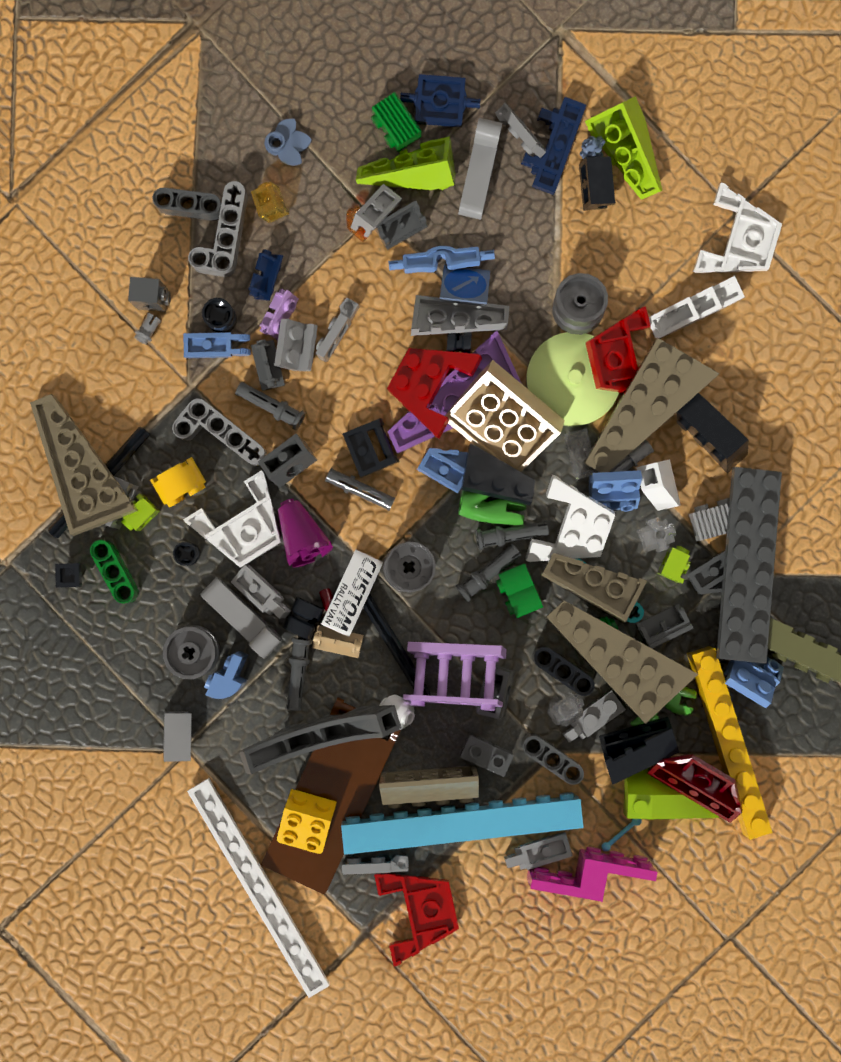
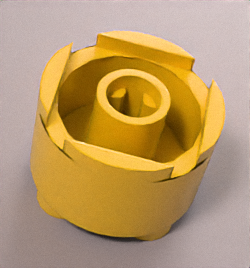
(178, 481)

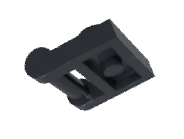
(363, 450)

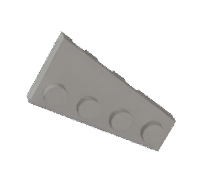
(447, 316)

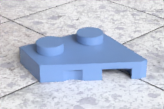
(444, 467)

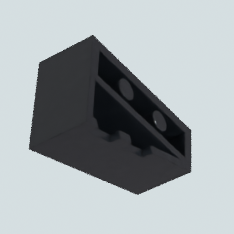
(713, 432)
(637, 748)

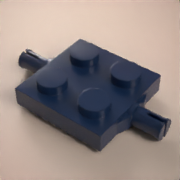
(440, 100)

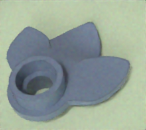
(291, 142)

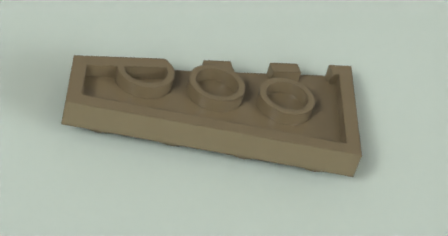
(605, 589)

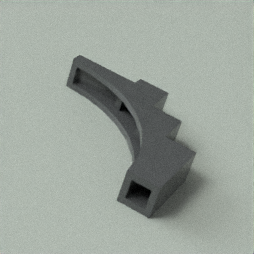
(326, 731)

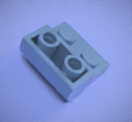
(616, 489)
(754, 679)
(226, 683)

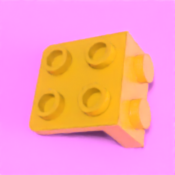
(306, 821)

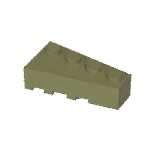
(804, 652)

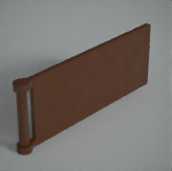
(340, 774)

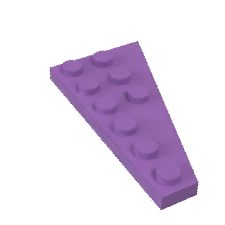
(411, 432)

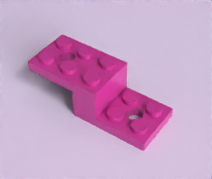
(591, 874)

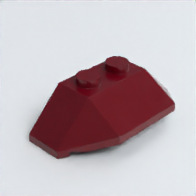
(700, 784)

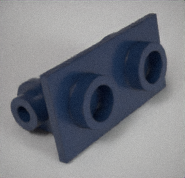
(263, 285)

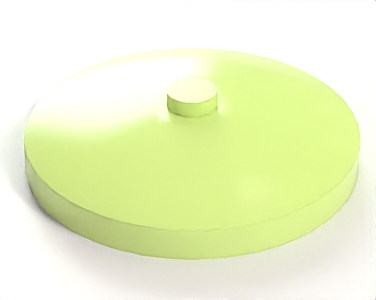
(565, 382)

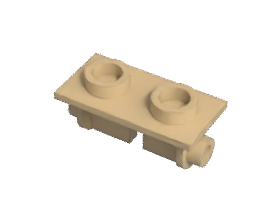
(335, 642)

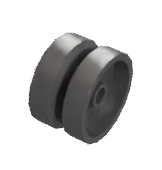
(579, 303)
(177, 654)

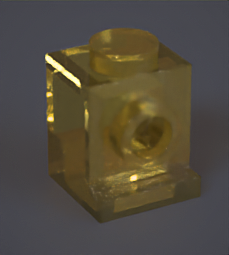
(269, 202)

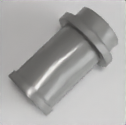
(146, 330)

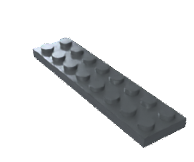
(749, 565)

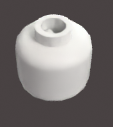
(403, 708)

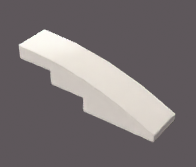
(696, 307)

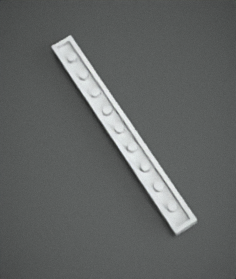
(258, 888)

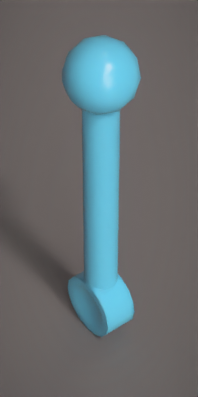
(606, 846)

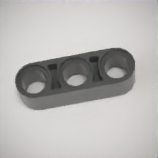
(178, 198)
(560, 766)

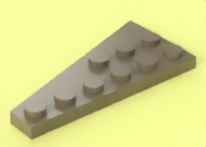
(633, 670)

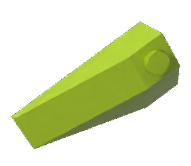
(628, 145)
(424, 168)
(652, 799)

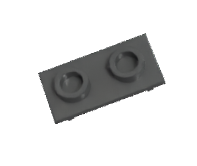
(264, 357)

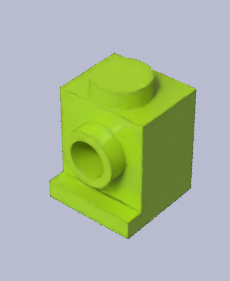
(143, 516)
(675, 564)

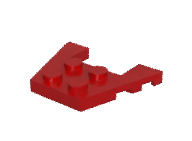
(613, 353)
(421, 377)
(428, 908)

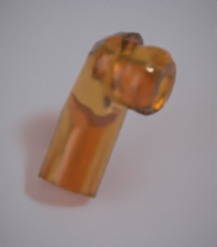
(349, 217)

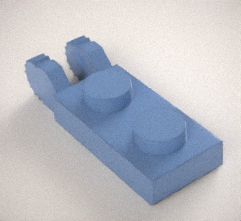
(213, 345)

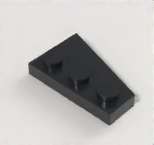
(494, 478)

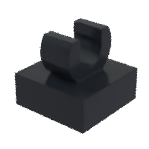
(68, 575)

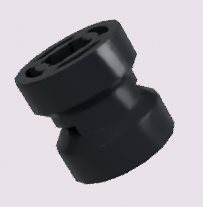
(459, 342)
(186, 553)

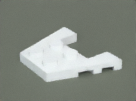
(750, 239)
(582, 529)
(247, 533)

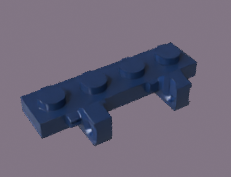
(563, 128)

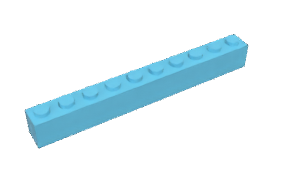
(461, 824)

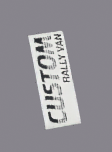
(352, 593)

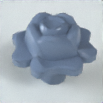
(592, 147)

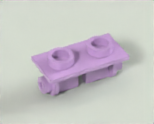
(284, 305)

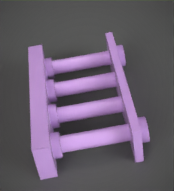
(444, 653)

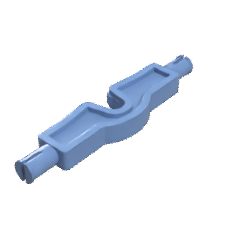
(454, 259)

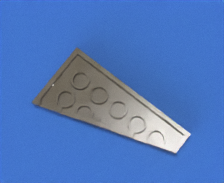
(654, 395)
(82, 480)

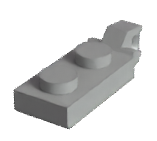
(519, 129)
(338, 328)
(260, 592)
(595, 716)
(540, 852)
(376, 865)

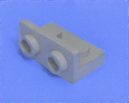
(295, 345)

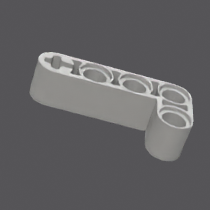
(480, 168)
(224, 229)
(206, 420)
(242, 617)

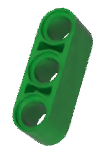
(104, 565)

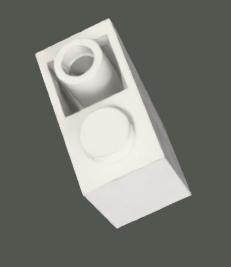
(659, 485)

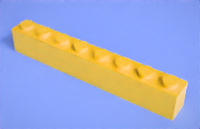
(729, 740)

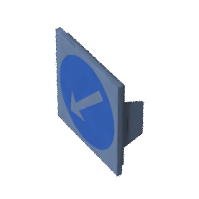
(465, 285)

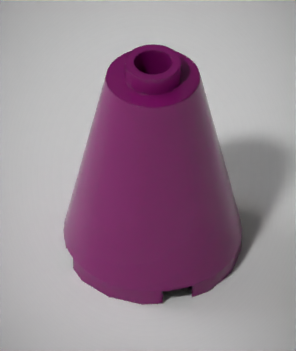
(301, 534)

